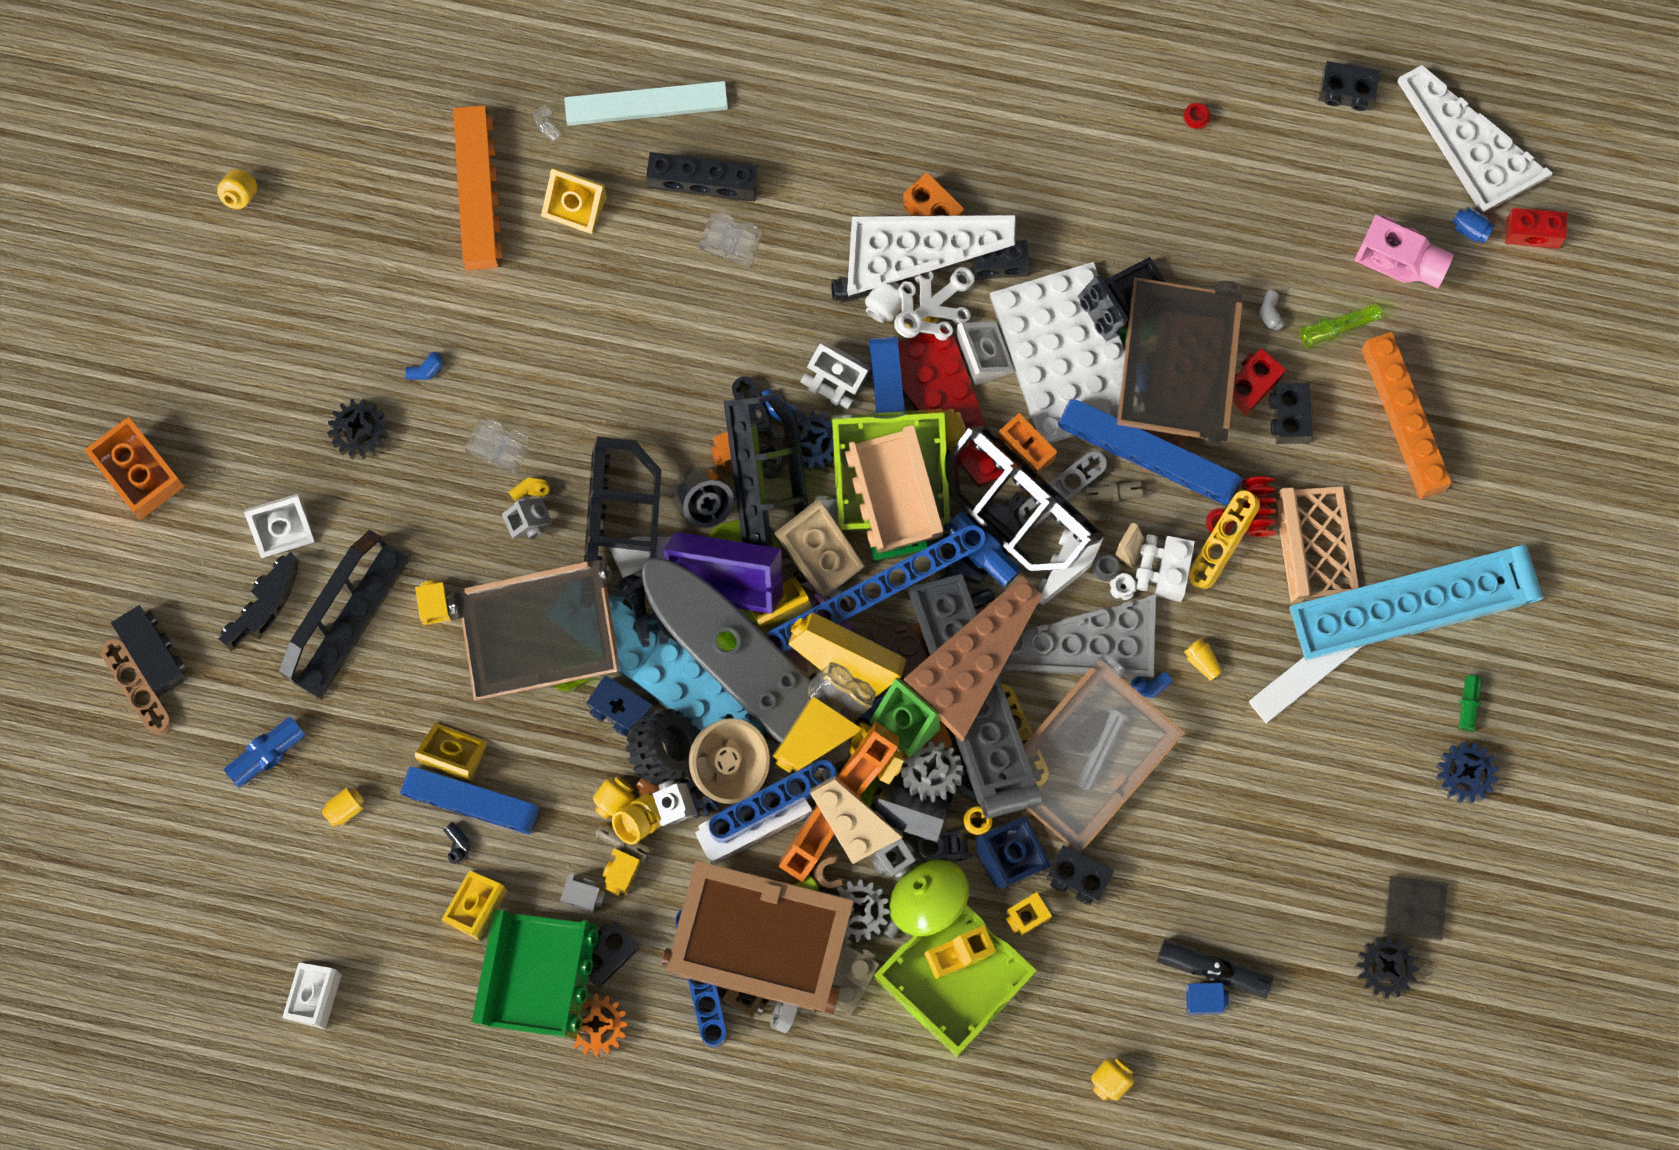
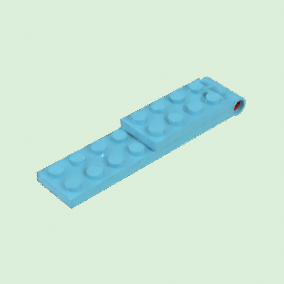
(1416, 602)
(672, 675)

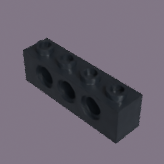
(702, 176)

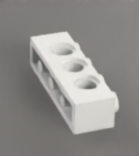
(718, 852)

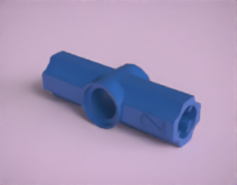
(989, 555)
(264, 752)

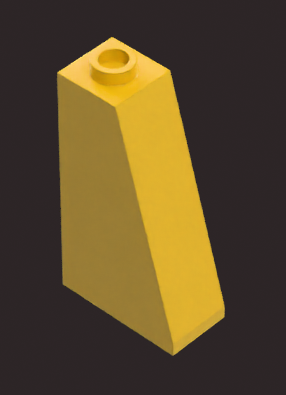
(828, 642)

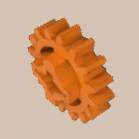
(611, 1026)

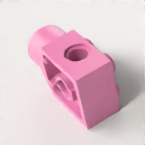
(1403, 253)

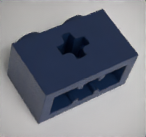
(612, 693)

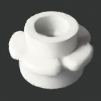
(1128, 581)

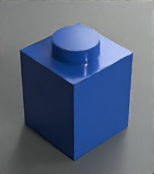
(1206, 999)

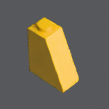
(813, 735)

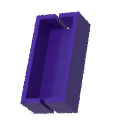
(739, 570)

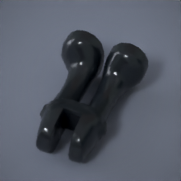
(643, 622)

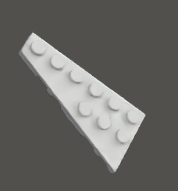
(1475, 148)
(907, 246)

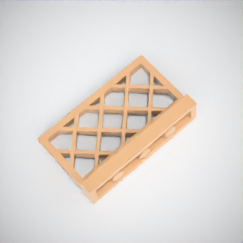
(1293, 542)

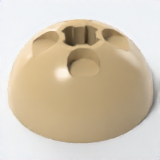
(742, 760)

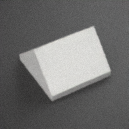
(983, 351)
(279, 525)
(312, 995)

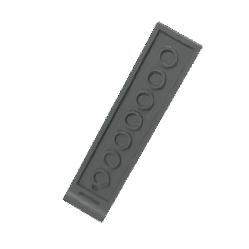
(993, 742)

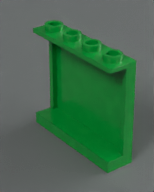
(535, 974)

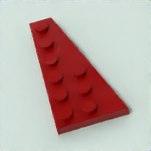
(937, 379)

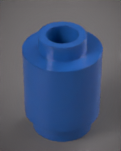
(1472, 224)

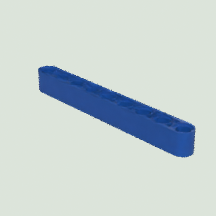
(883, 580)

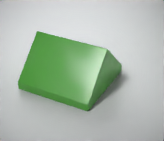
(907, 717)

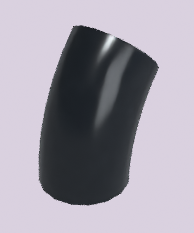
(702, 497)

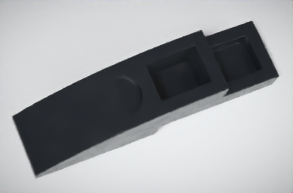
(271, 595)

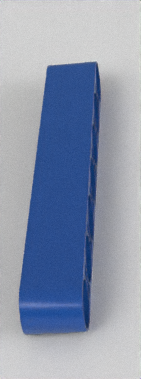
(1150, 452)

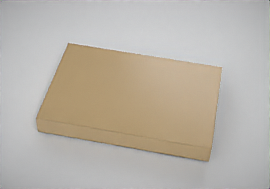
(819, 549)

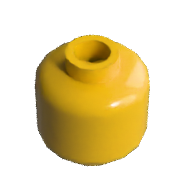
(237, 188)
(613, 796)
(1112, 1079)

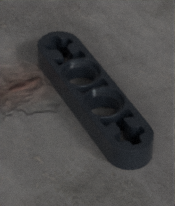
(763, 425)

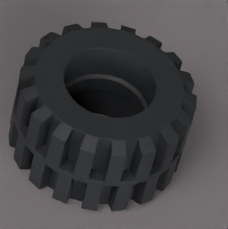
(648, 751)

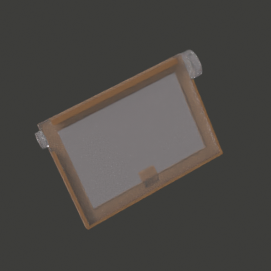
(1095, 753)

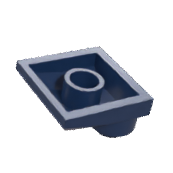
(1011, 853)

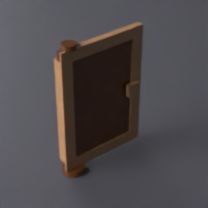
(760, 937)

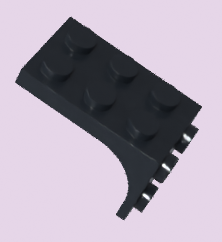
(1110, 299)

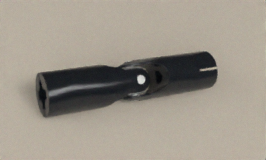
(1200, 963)

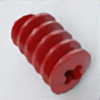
(1260, 487)

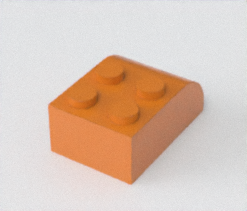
(134, 468)

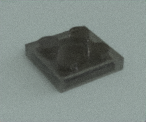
(1415, 908)

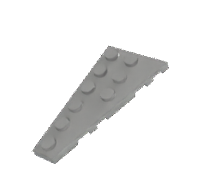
(1079, 641)

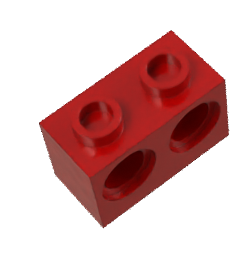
(1257, 384)

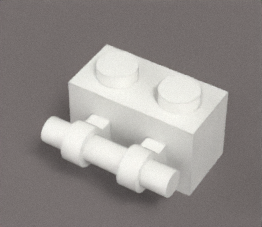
(838, 368)
(1173, 568)

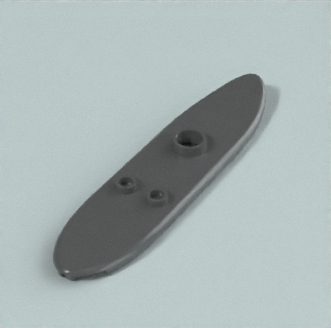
(752, 672)

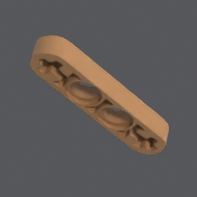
(134, 688)

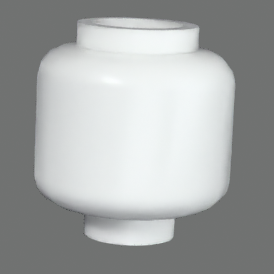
(884, 302)

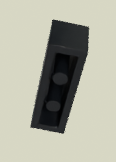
(150, 650)

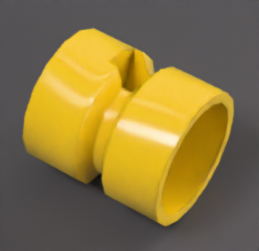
(637, 819)

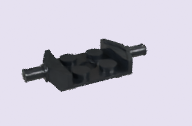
(1003, 518)

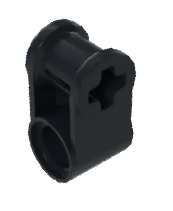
(947, 847)

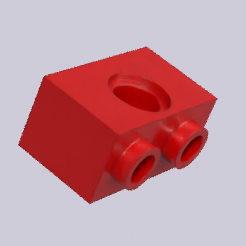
(1536, 228)

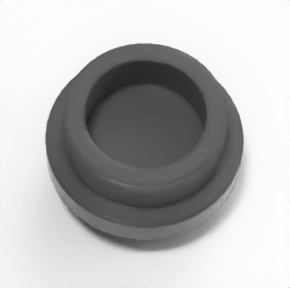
(1106, 567)

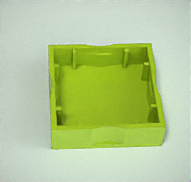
(863, 427)
(964, 1001)

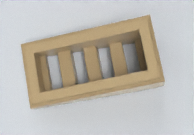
(1130, 546)

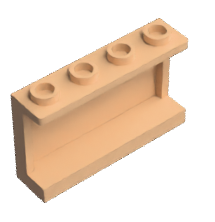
(894, 490)

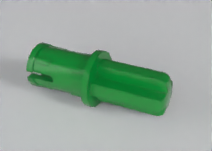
(1470, 703)

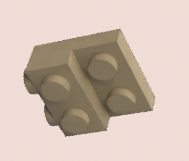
(853, 975)

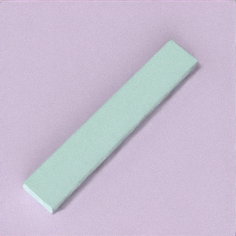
(645, 103)

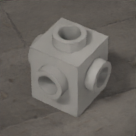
(527, 518)
(903, 858)

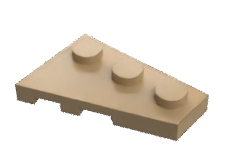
(852, 821)

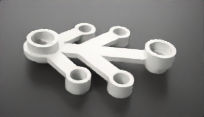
(931, 306)

